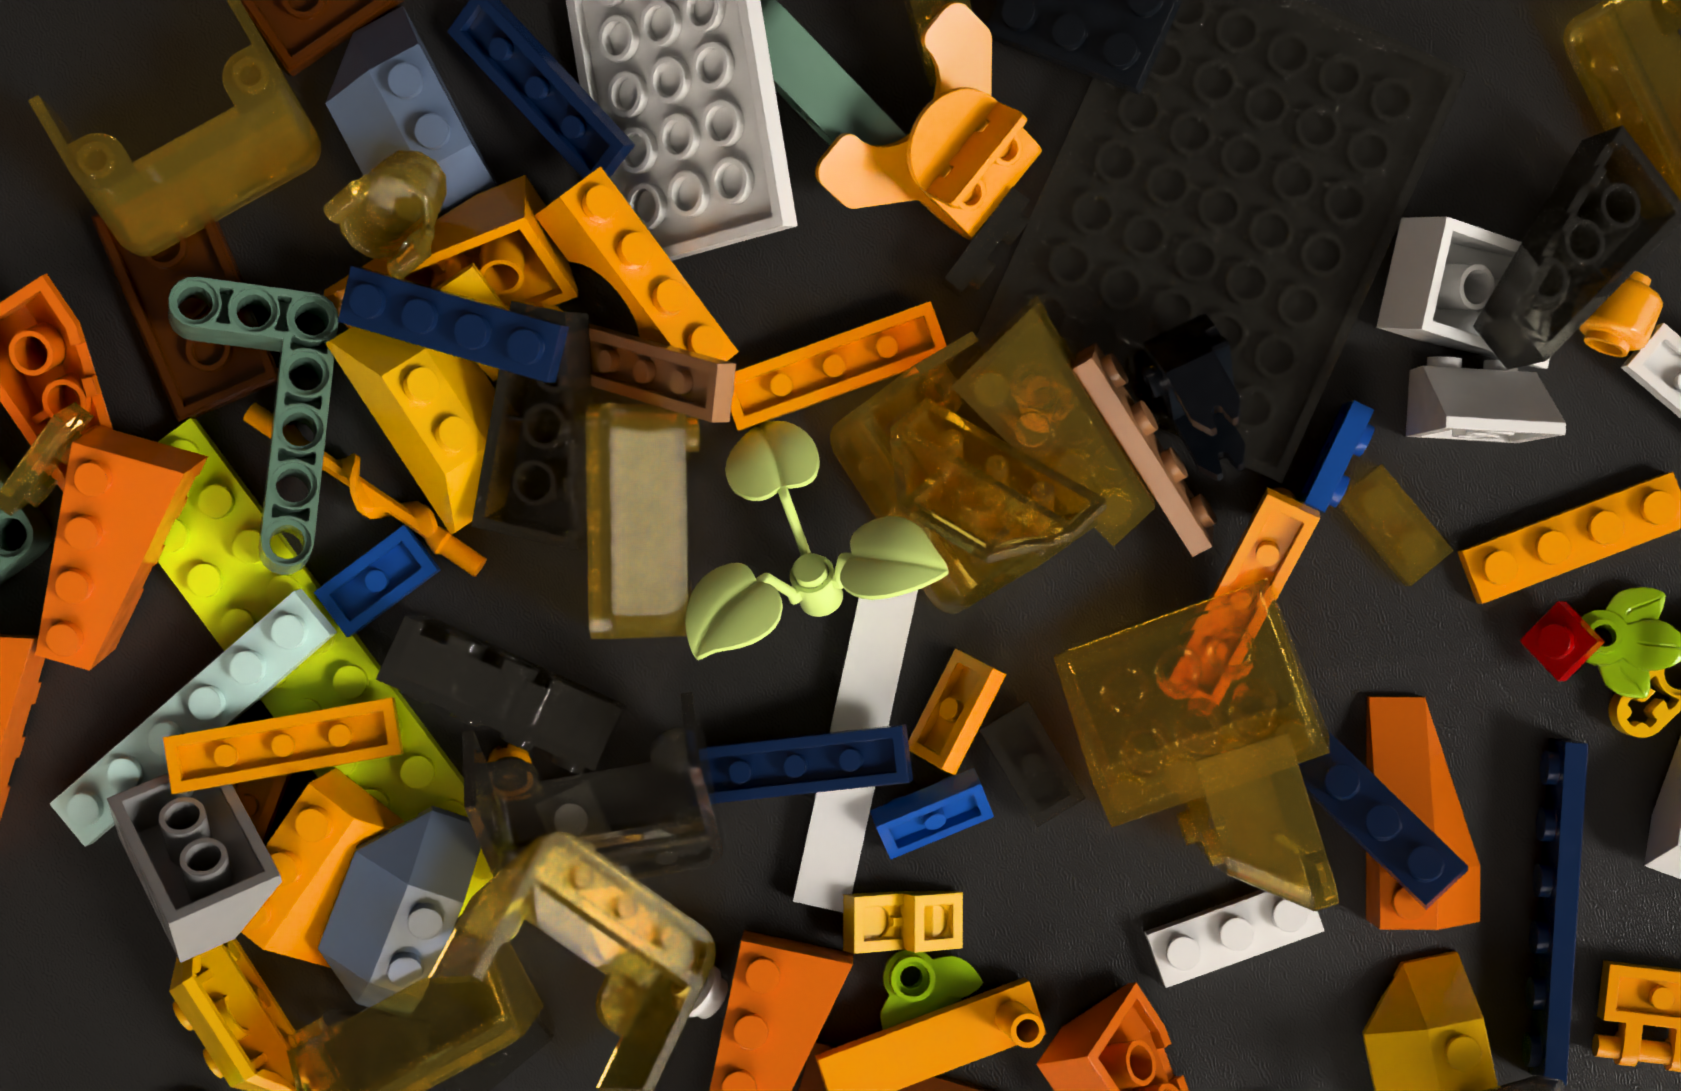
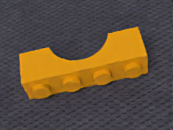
(603, 232)

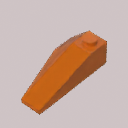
(45, 363)
(1412, 765)
(1112, 1048)

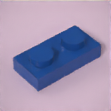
(1347, 436)
(377, 581)
(932, 813)

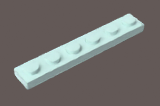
(207, 702)

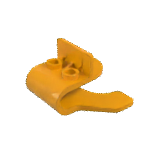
(961, 146)

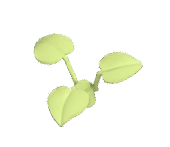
(738, 610)

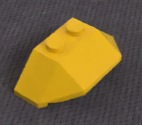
(430, 411)
(234, 1018)
(1429, 1031)

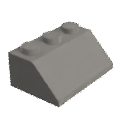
(195, 861)

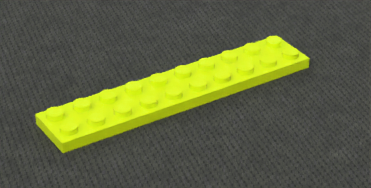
(220, 574)

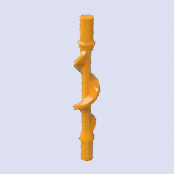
(374, 502)

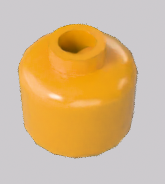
(1625, 318)

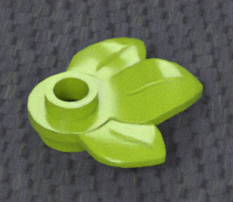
(1638, 641)
(940, 984)

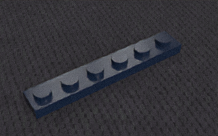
(1557, 886)

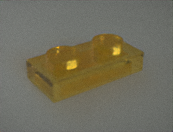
(32, 477)
(1394, 525)

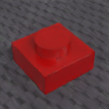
(1562, 641)

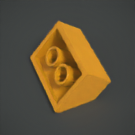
(313, 857)

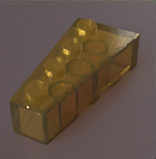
(1038, 405)

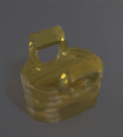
(392, 210)

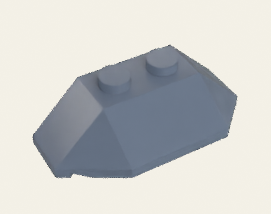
(396, 100)
(399, 904)

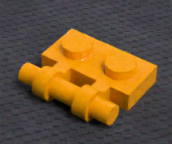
(1635, 998)

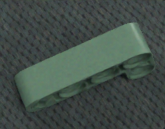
(819, 85)

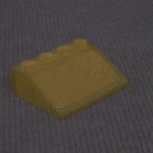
(1185, 692)

